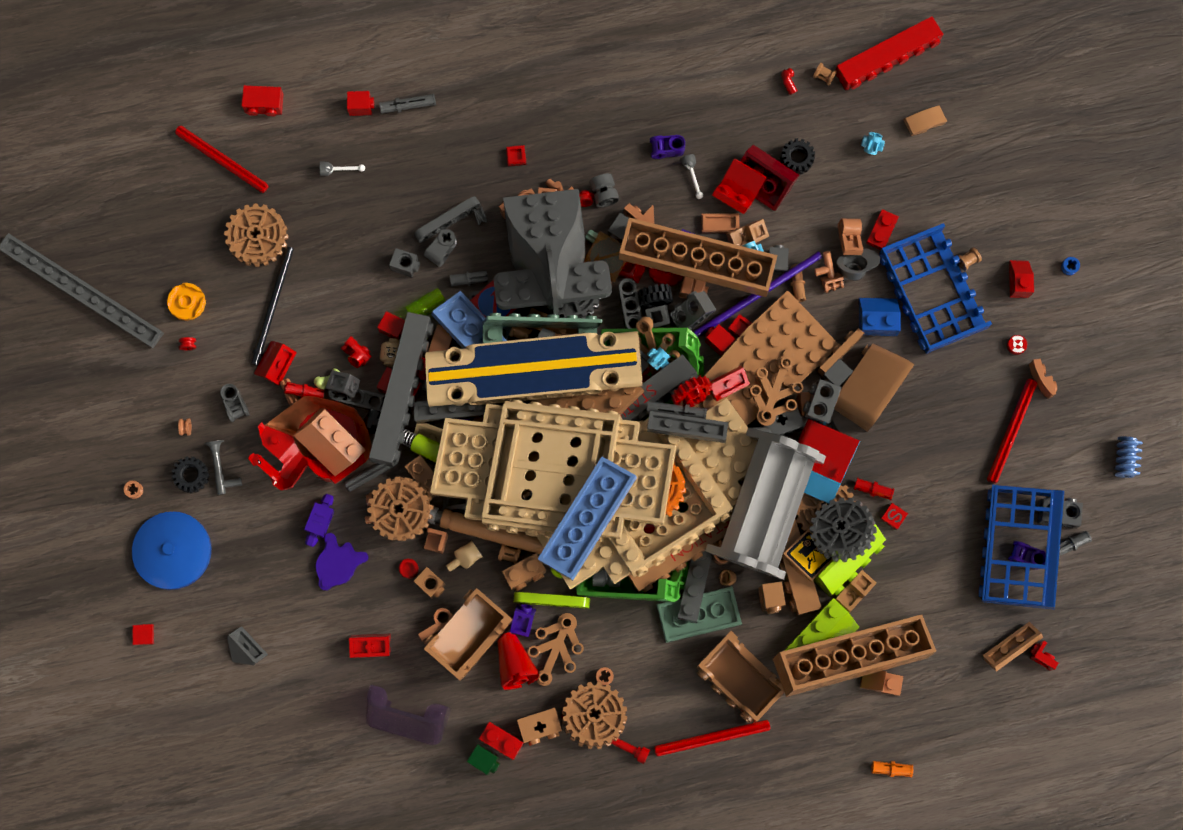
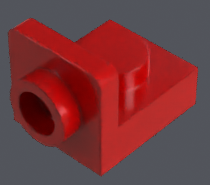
(1044, 659)

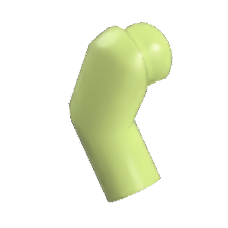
(321, 382)

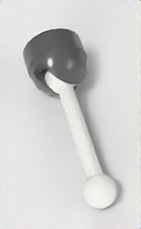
(689, 163)
(326, 168)

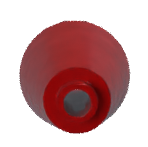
(514, 663)

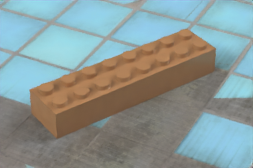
(697, 257)
(853, 655)

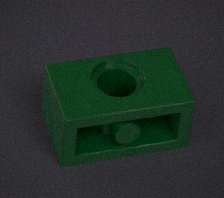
(484, 760)

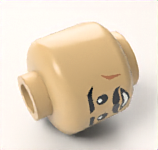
(389, 351)

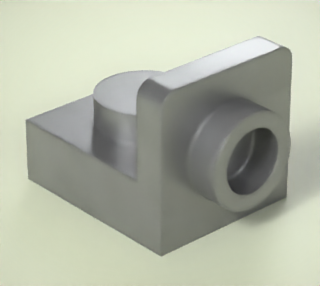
(343, 383)

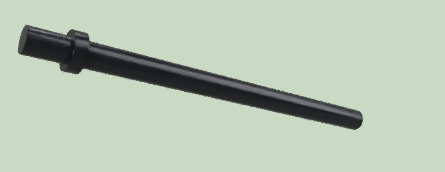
(258, 351)

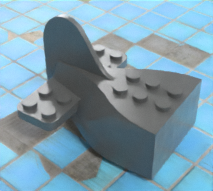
(548, 254)

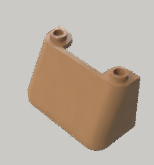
(872, 385)
(468, 634)

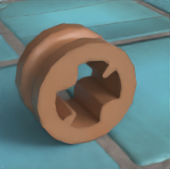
(184, 427)
(137, 494)
(610, 678)

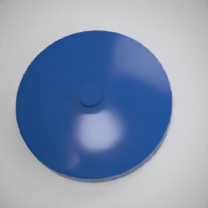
(171, 550)

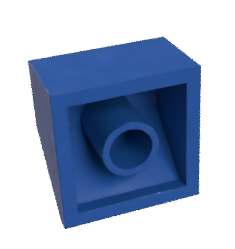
(879, 316)

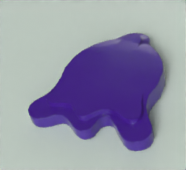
(336, 563)

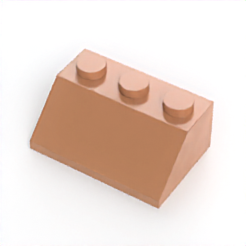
(329, 442)

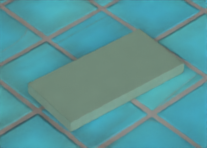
(716, 613)

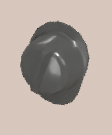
(855, 266)

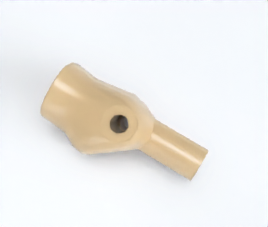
(465, 556)

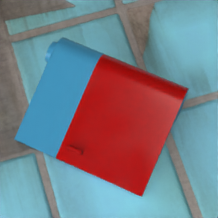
(839, 451)

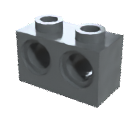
(694, 314)
(826, 404)
(1069, 522)

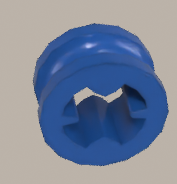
(1065, 270)

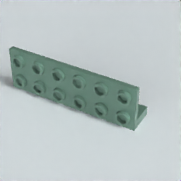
(493, 324)

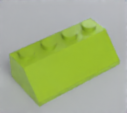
(837, 573)
(827, 624)

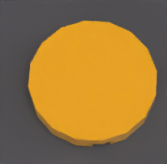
(186, 301)

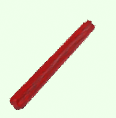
(221, 159)
(1012, 431)
(712, 738)

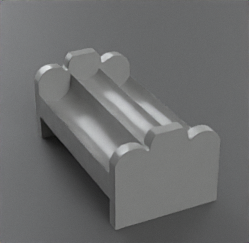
(767, 503)

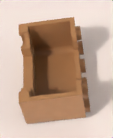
(740, 678)

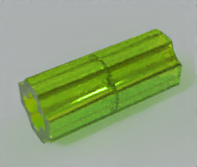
(427, 303)

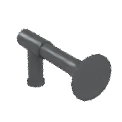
(219, 478)

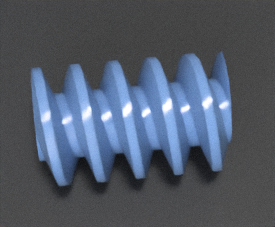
(1127, 457)

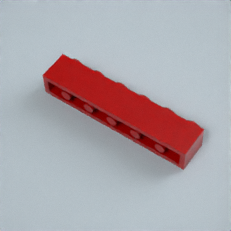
(889, 53)

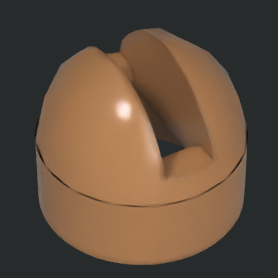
(727, 577)

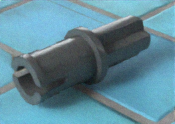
(468, 278)
(1073, 543)

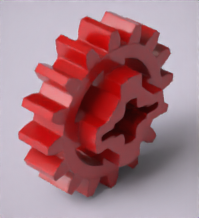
(692, 391)

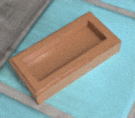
(719, 223)

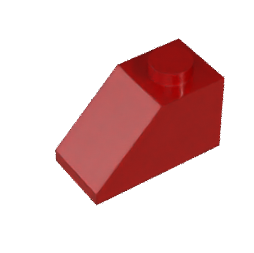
(1021, 279)

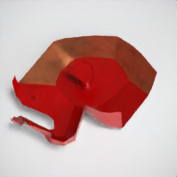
(279, 440)

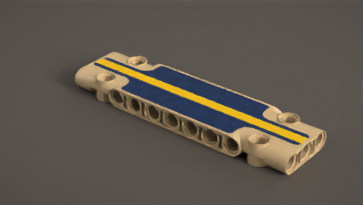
(533, 369)

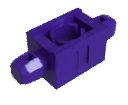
(319, 520)

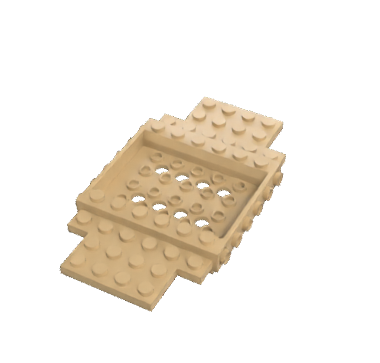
(491, 459)
(712, 490)

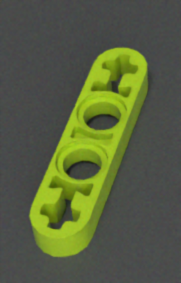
(551, 600)

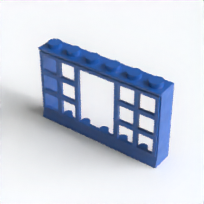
(959, 281)
(1052, 551)

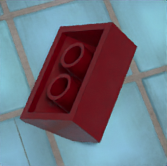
(778, 176)

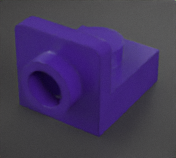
(523, 620)

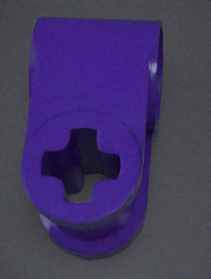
(665, 146)
(1025, 554)

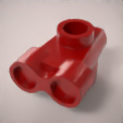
(358, 354)

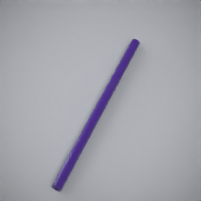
(751, 298)

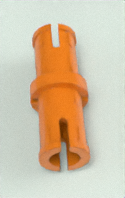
(892, 769)

